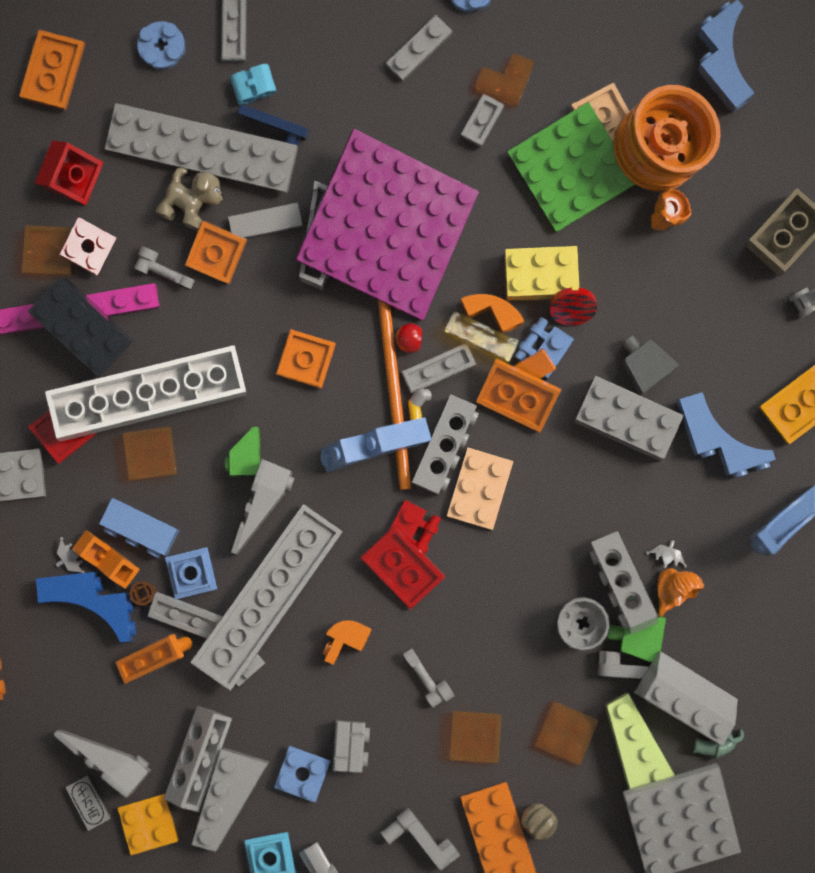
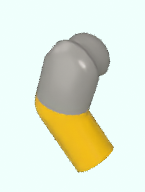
(416, 401)

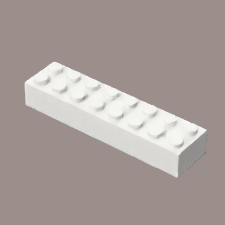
(145, 393)

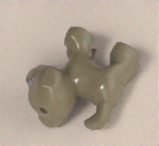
(204, 190)

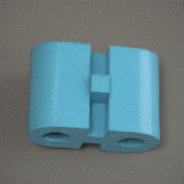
(253, 84)

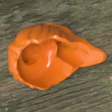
(670, 210)
(676, 587)

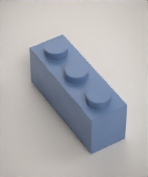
(138, 528)

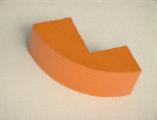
(504, 313)
(105, 559)

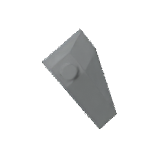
(119, 768)

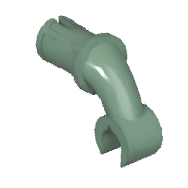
(714, 749)

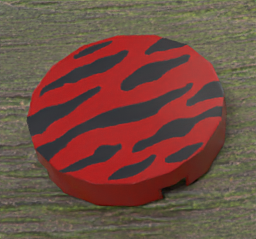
(573, 306)

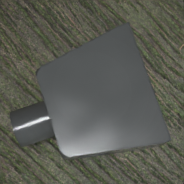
(646, 363)

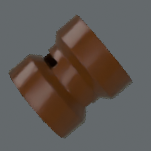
(142, 593)

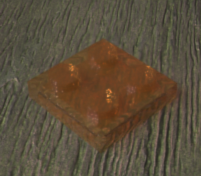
(42, 251)
(150, 453)
(566, 733)
(475, 736)

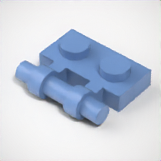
(554, 343)

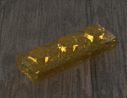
(481, 337)

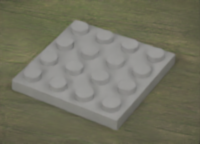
(682, 821)

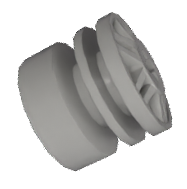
(587, 636)

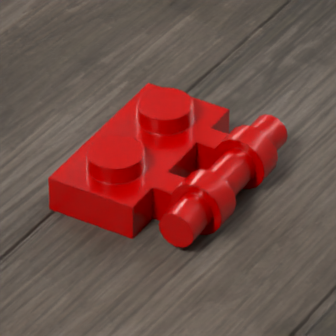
(411, 518)

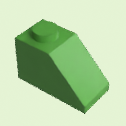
(245, 455)

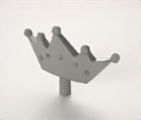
(668, 554)
(68, 557)

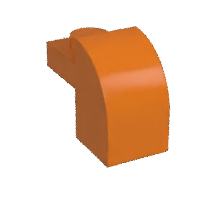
(345, 632)

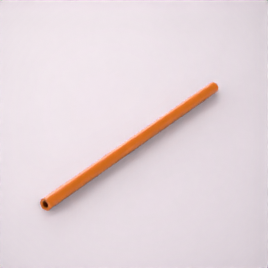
(393, 389)

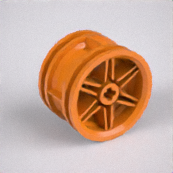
(653, 150)

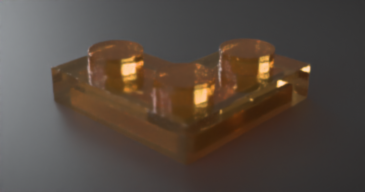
(507, 86)

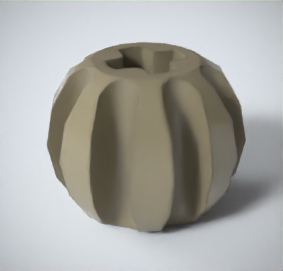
(539, 821)

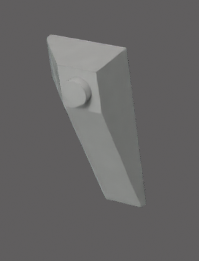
(268, 490)

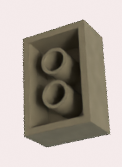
(785, 233)

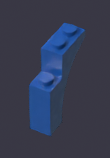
(84, 591)

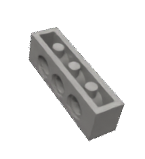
(424, 476)
(613, 547)
(197, 758)

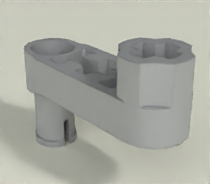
(610, 665)
(406, 821)

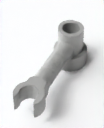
(147, 262)
(438, 692)

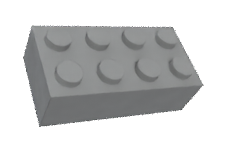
(628, 418)

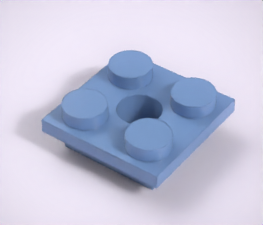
(205, 578)
(290, 783)

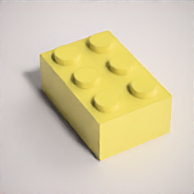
(540, 272)

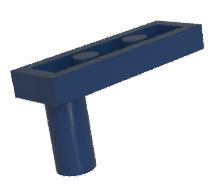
(295, 131)

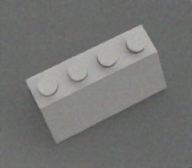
(689, 698)

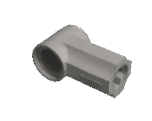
(316, 860)

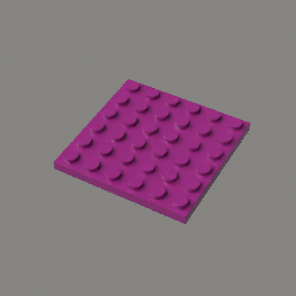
(387, 225)

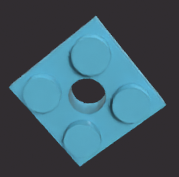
(275, 843)

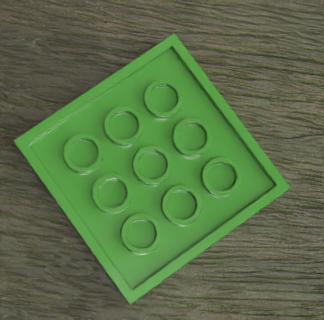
(571, 167)

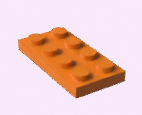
(497, 830)

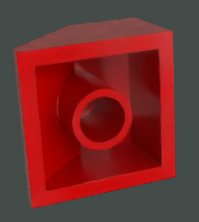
(69, 172)

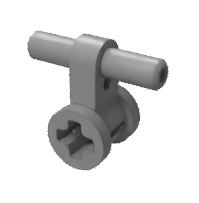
(804, 302)

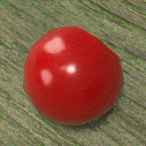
(409, 338)

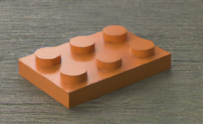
(52, 70)
(518, 395)

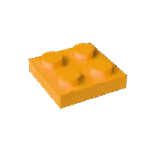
(148, 824)

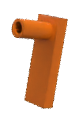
(153, 657)

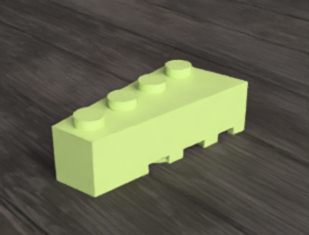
(635, 745)

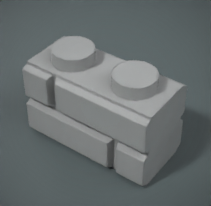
(349, 746)

